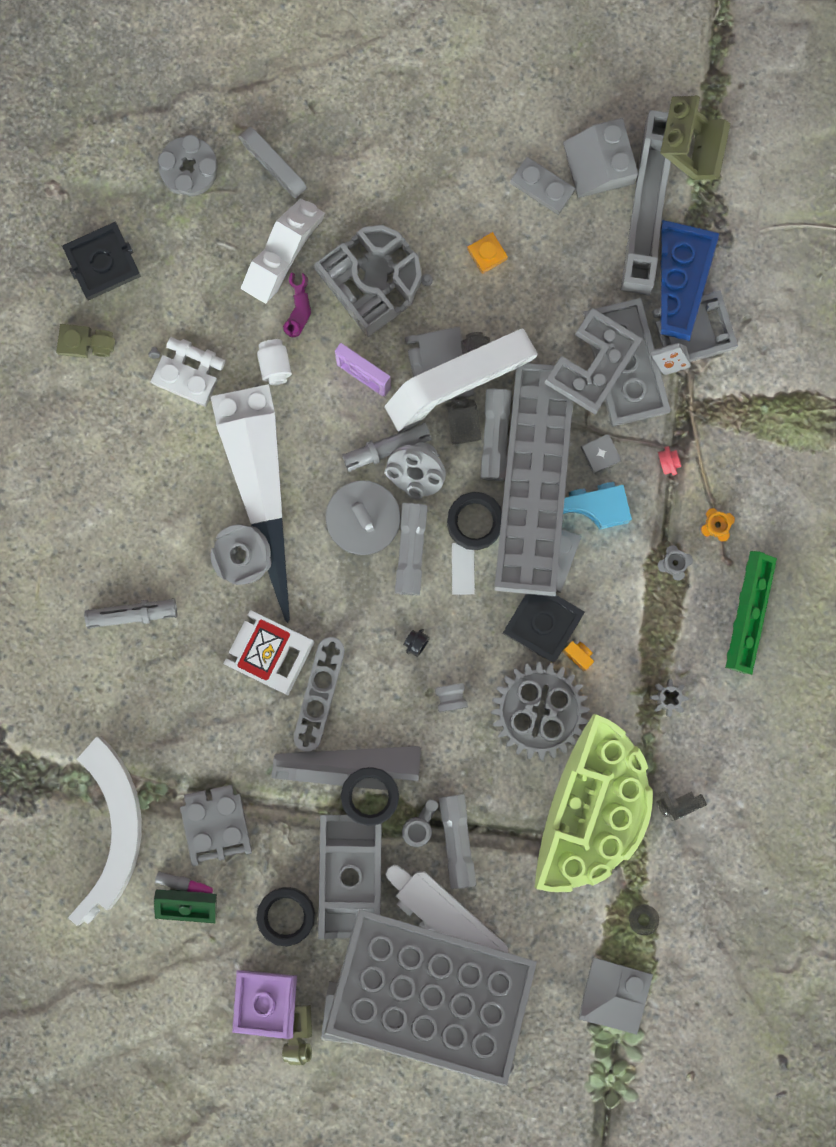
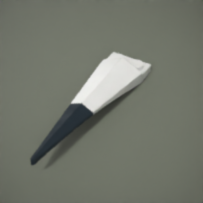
(250, 440)

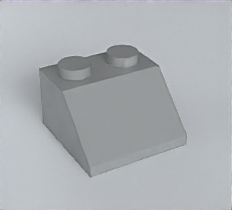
(601, 158)

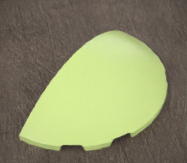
(596, 810)

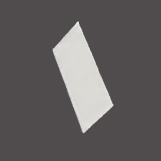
(462, 571)

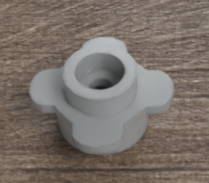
(666, 565)

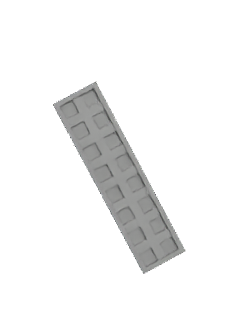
(534, 485)

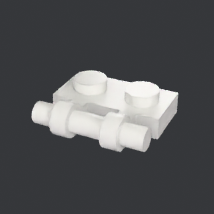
(183, 379)

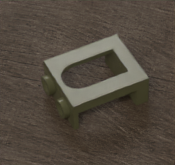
(709, 141)

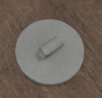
(363, 517)

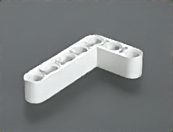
(457, 376)

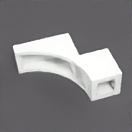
(283, 245)

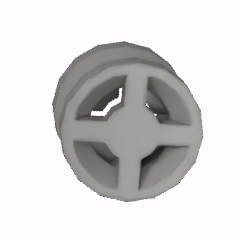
(451, 697)

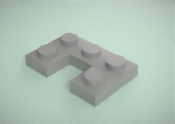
(593, 386)

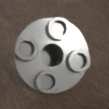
(416, 470)

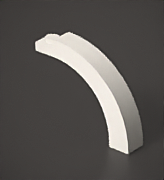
(126, 828)

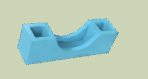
(604, 507)

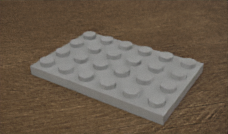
(431, 997)

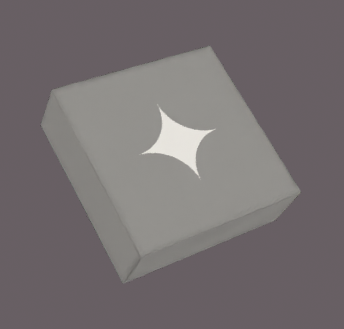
(601, 453)

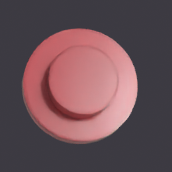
(669, 461)

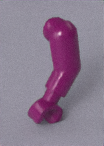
(298, 318)

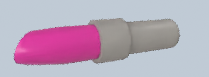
(181, 883)

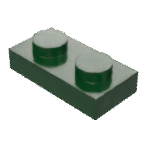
(185, 906)

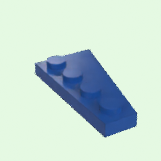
(684, 273)

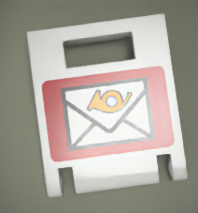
(262, 650)

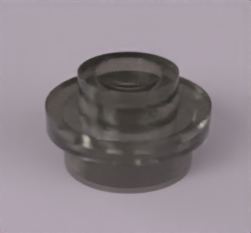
(653, 922)

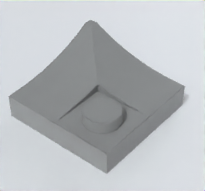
(615, 995)

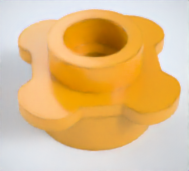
(725, 521)

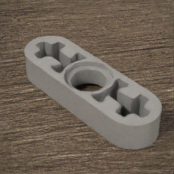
(272, 162)

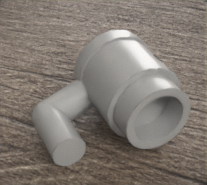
(417, 830)

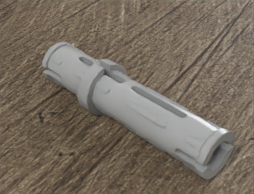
(383, 448)
(126, 614)

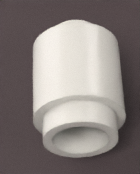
(274, 362)

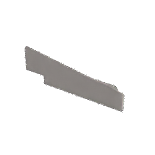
(336, 766)

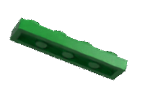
(751, 612)

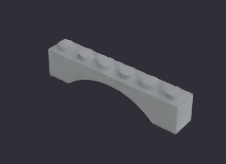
(647, 209)

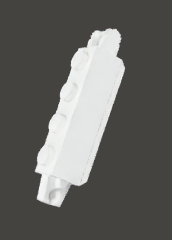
(439, 908)

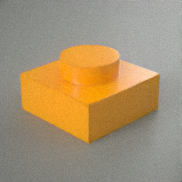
(487, 253)
(579, 655)

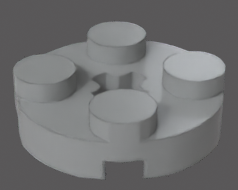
(172, 160)
(226, 548)

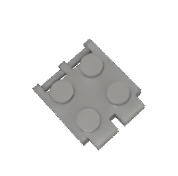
(215, 824)

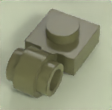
(77, 340)
(297, 1050)

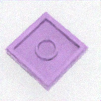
(362, 370)
(264, 1004)

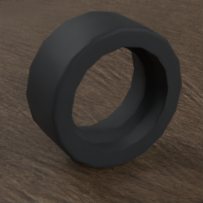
(468, 499)
(349, 807)
(281, 939)

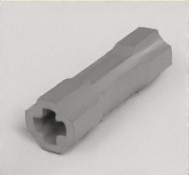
(495, 435)
(411, 549)
(457, 841)

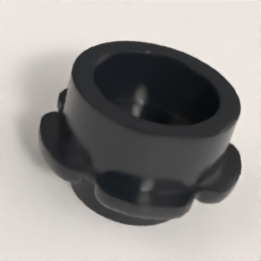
(416, 642)

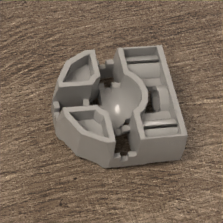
(373, 308)

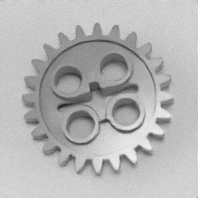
(567, 717)

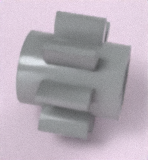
(678, 698)

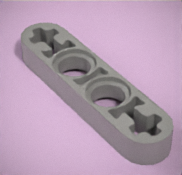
(315, 693)

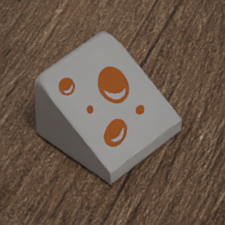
(671, 358)

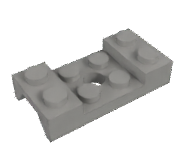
(346, 846)

